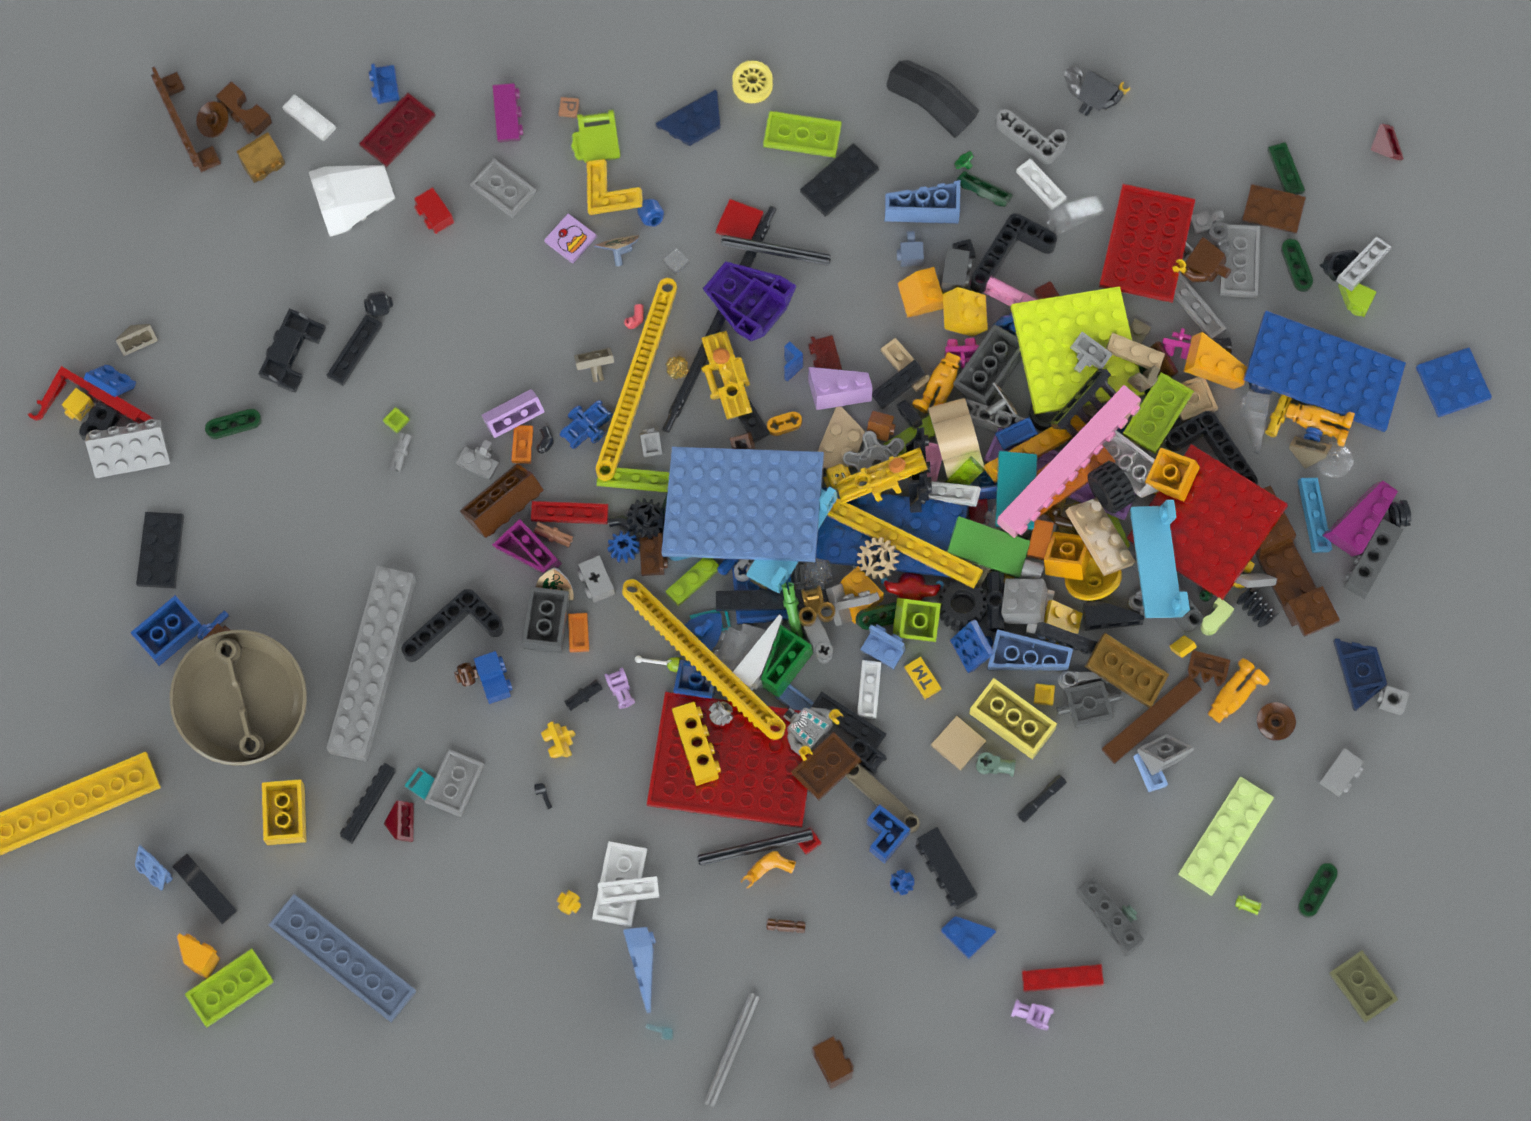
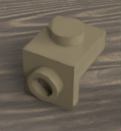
(1146, 380)

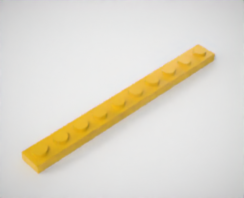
(906, 543)

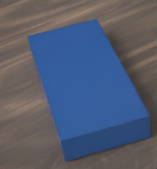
(1016, 433)

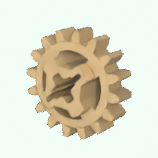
(882, 551)

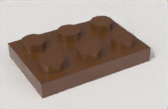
(1273, 208)
(826, 766)

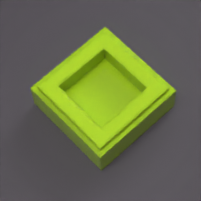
(396, 420)

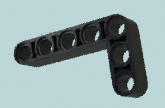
(1004, 247)
(1217, 446)
(450, 622)

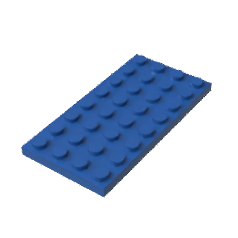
(1324, 371)
(933, 525)

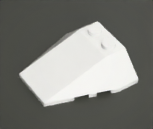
(350, 194)

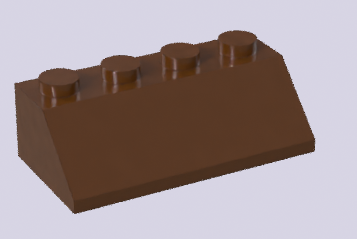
(502, 500)

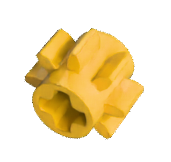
(568, 902)

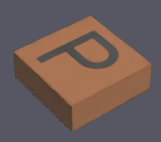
(569, 107)

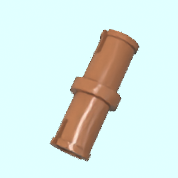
(553, 534)

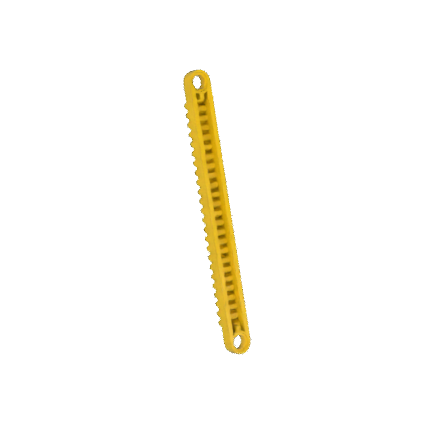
(636, 379)
(703, 659)

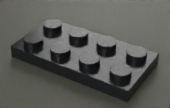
(839, 179)
(160, 550)

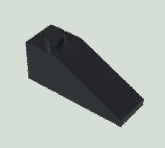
(1105, 615)

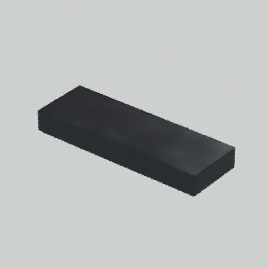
(898, 384)
(753, 423)

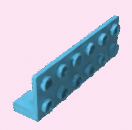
(1157, 561)
(776, 573)

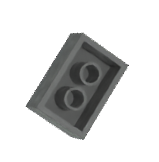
(546, 619)

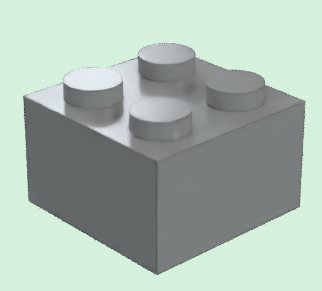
(1024, 601)

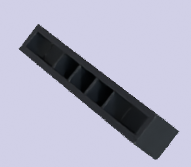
(1065, 638)
(367, 803)

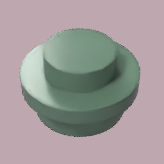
(1129, 912)

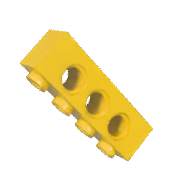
(701, 773)

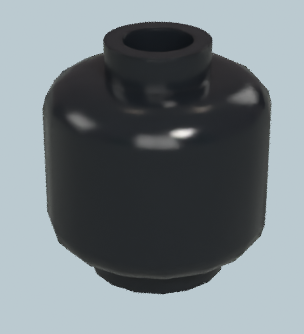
(378, 304)

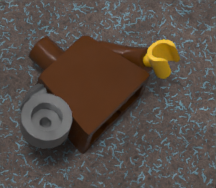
(1206, 259)

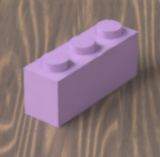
(513, 413)

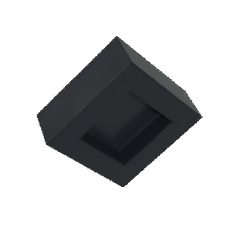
(965, 245)

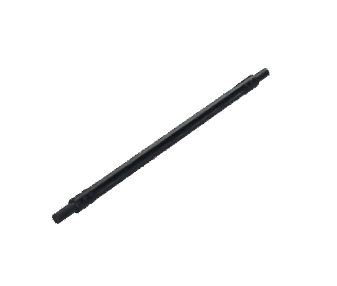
(714, 328)

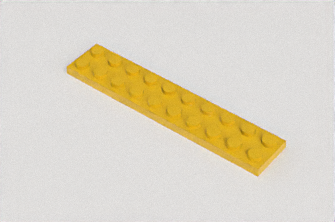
(76, 802)

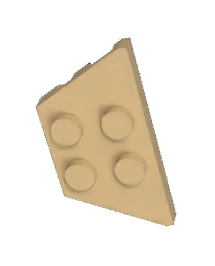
(840, 437)

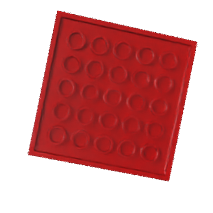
(1219, 524)

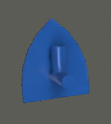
(706, 628)

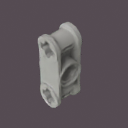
(818, 638)

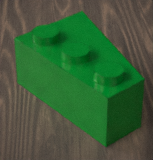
(785, 661)

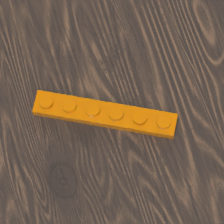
(1039, 444)

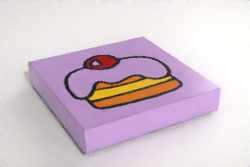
(570, 238)

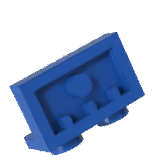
(385, 84)

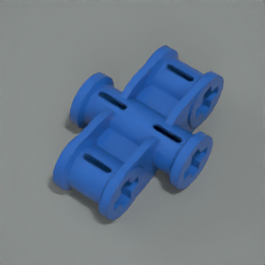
(586, 424)

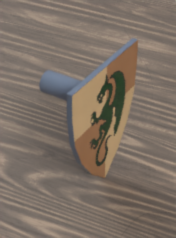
(619, 247)

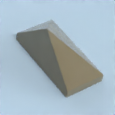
(135, 338)
(1309, 451)

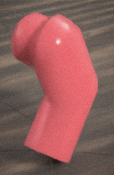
(637, 319)

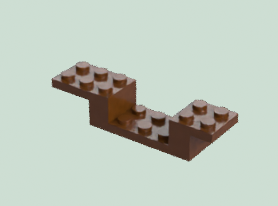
(1294, 586)

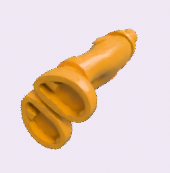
(943, 377)
(1312, 415)
(1229, 699)

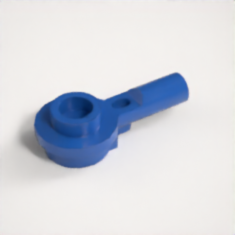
(205, 629)

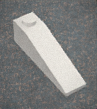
(754, 663)

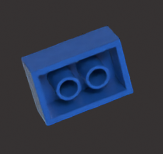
(166, 630)

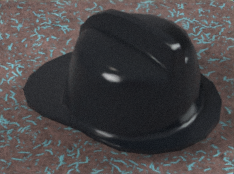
(1337, 262)

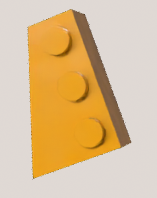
(1214, 363)

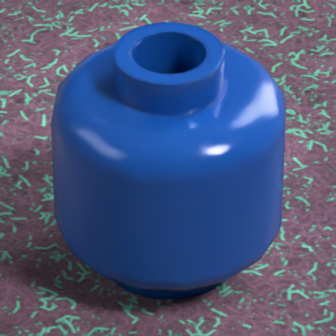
(650, 212)

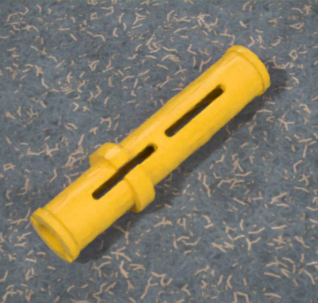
(1277, 417)

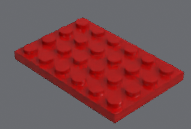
(1146, 242)

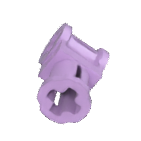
(619, 685)
(1033, 1014)

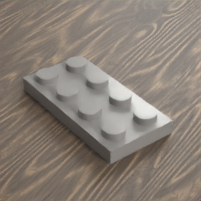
(1242, 261)

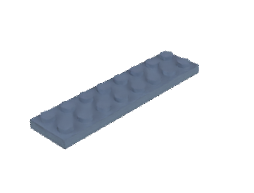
(342, 958)

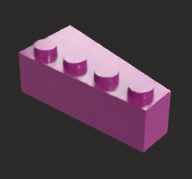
(1361, 520)

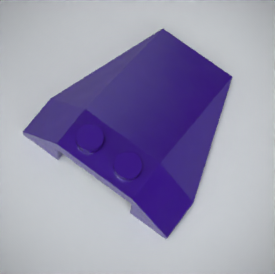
(749, 298)

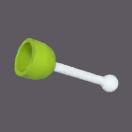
(672, 663)

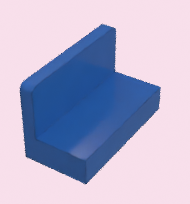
(794, 361)

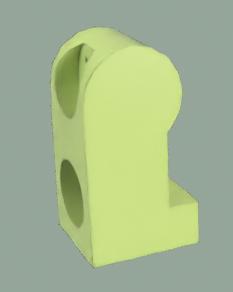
(1219, 616)

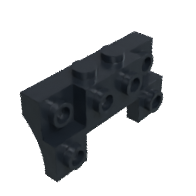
(286, 347)
(919, 483)

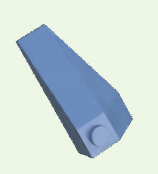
(641, 952)

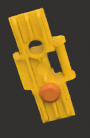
(732, 372)
(881, 476)

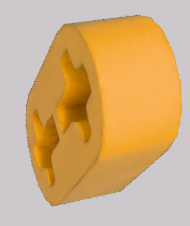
(784, 419)

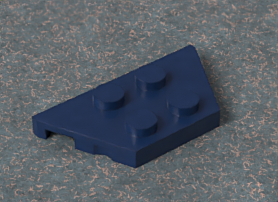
(694, 120)
(1360, 670)

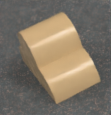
(955, 434)

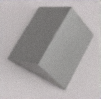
(1163, 753)

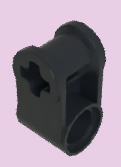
(868, 755)

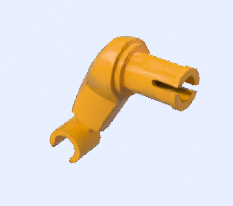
(767, 863)

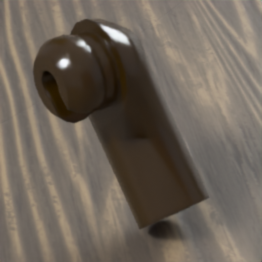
(1058, 519)

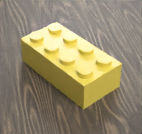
(1013, 718)

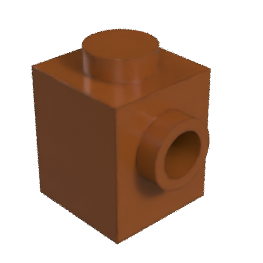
(881, 425)

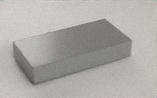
(1256, 580)

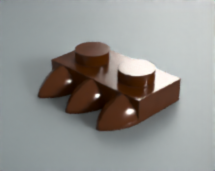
(1209, 667)

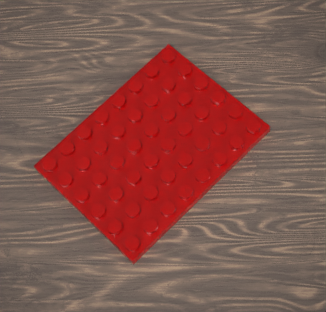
(753, 775)

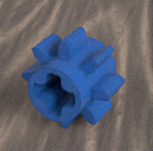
(902, 882)

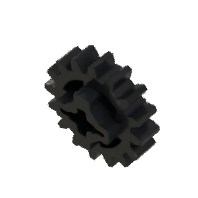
(640, 512)

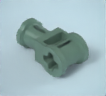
(995, 764)

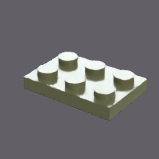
(1363, 986)

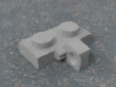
(1089, 353)
(479, 460)

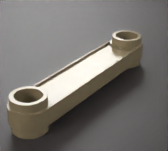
(880, 795)

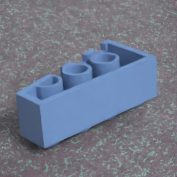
(925, 205)
(1026, 653)

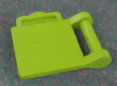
(596, 141)

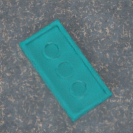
(1013, 476)

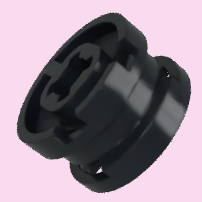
(1400, 513)

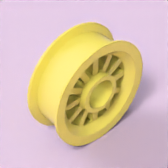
(762, 77)

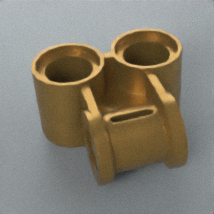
(814, 604)

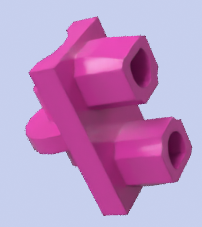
(1169, 344)
(964, 352)

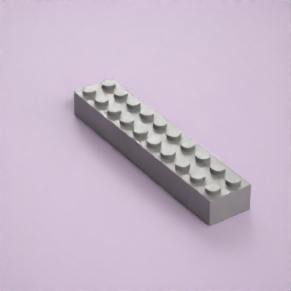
(371, 664)

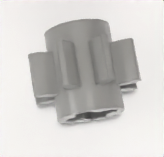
(721, 713)

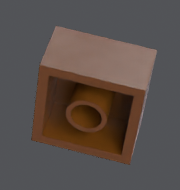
(832, 1061)

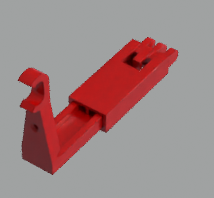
(114, 402)

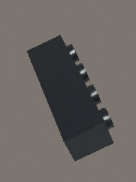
(946, 868)

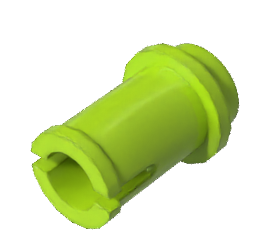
(1247, 904)

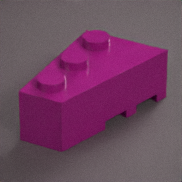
(507, 112)
(526, 548)

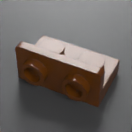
(651, 556)

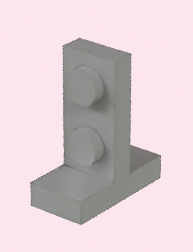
(843, 602)

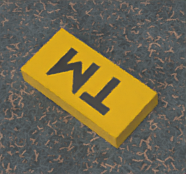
(922, 678)

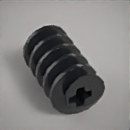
(1256, 607)

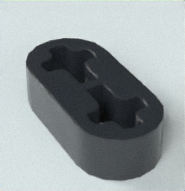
(909, 414)

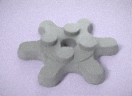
(873, 452)

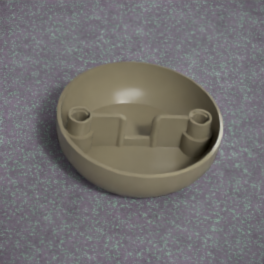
(238, 697)

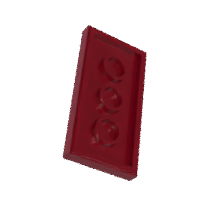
(397, 129)

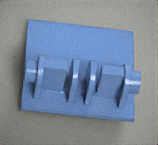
(147, 865)

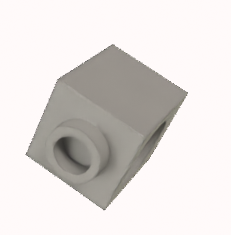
(1400, 696)

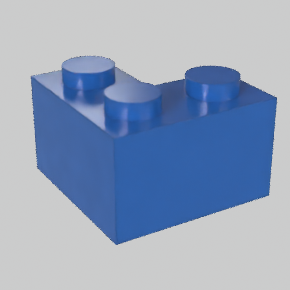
(491, 671)
(891, 833)

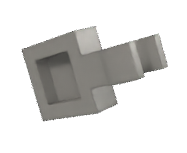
(1202, 222)

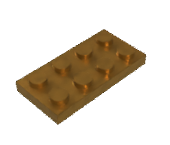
(1126, 670)

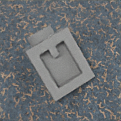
(650, 442)

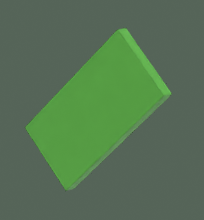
(988, 547)

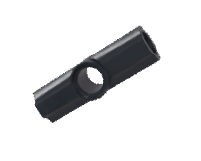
(995, 590)

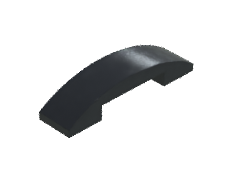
(204, 888)

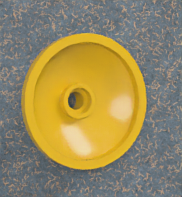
(1094, 584)

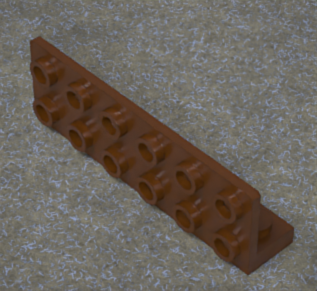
(167, 87)

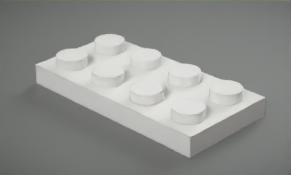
(620, 863)

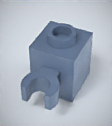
(910, 252)

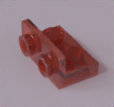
(825, 353)

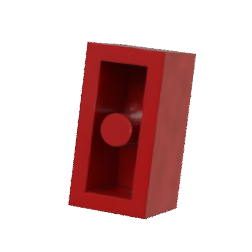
(433, 210)

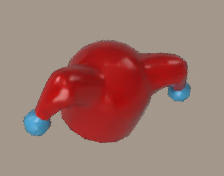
(912, 587)

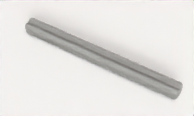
(731, 1050)

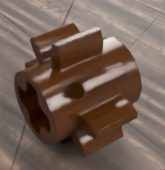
(466, 674)

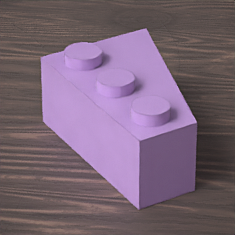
(838, 387)

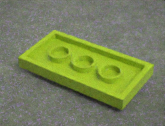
(802, 134)
(1158, 413)
(229, 988)

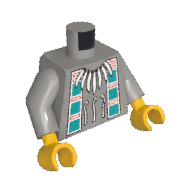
(809, 728)

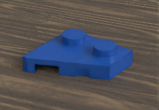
(967, 935)

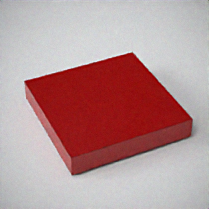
(739, 220)

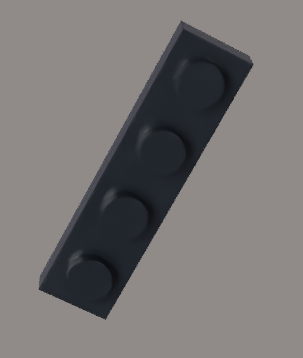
(354, 350)
(851, 722)

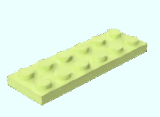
(1226, 836)

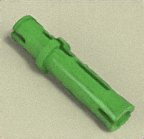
(792, 610)

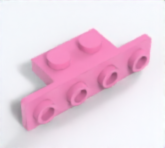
(1005, 292)

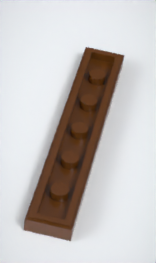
(1151, 719)

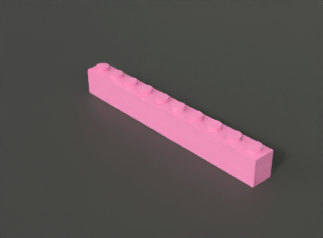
(1069, 461)

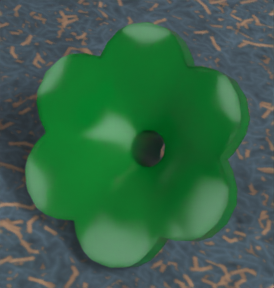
(964, 161)

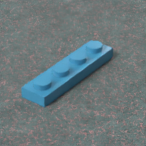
(1314, 514)

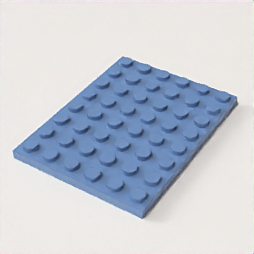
(743, 504)

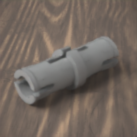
(400, 452)

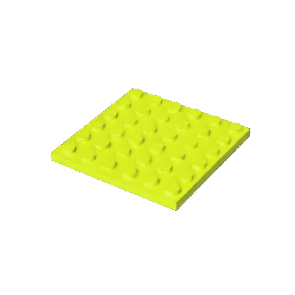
(1050, 328)

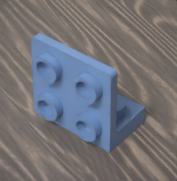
(883, 646)

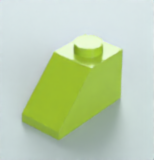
(1358, 299)

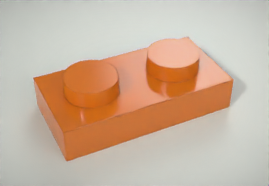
(522, 444)

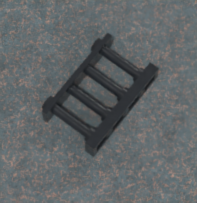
(1084, 395)

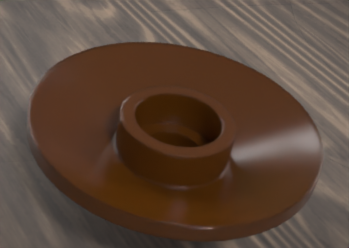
(206, 119)
(1280, 713)

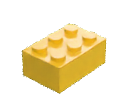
(284, 812)

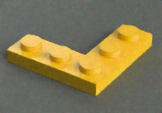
(599, 199)

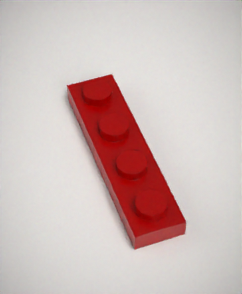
(569, 512)
(1062, 978)

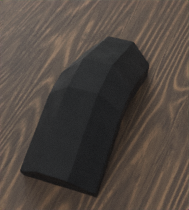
(933, 94)

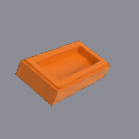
(1040, 539)
(578, 632)

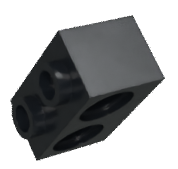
(94, 423)

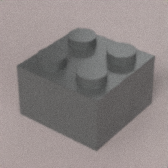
(956, 270)

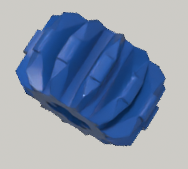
(626, 552)

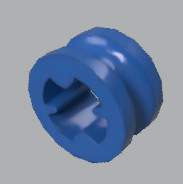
(1313, 434)

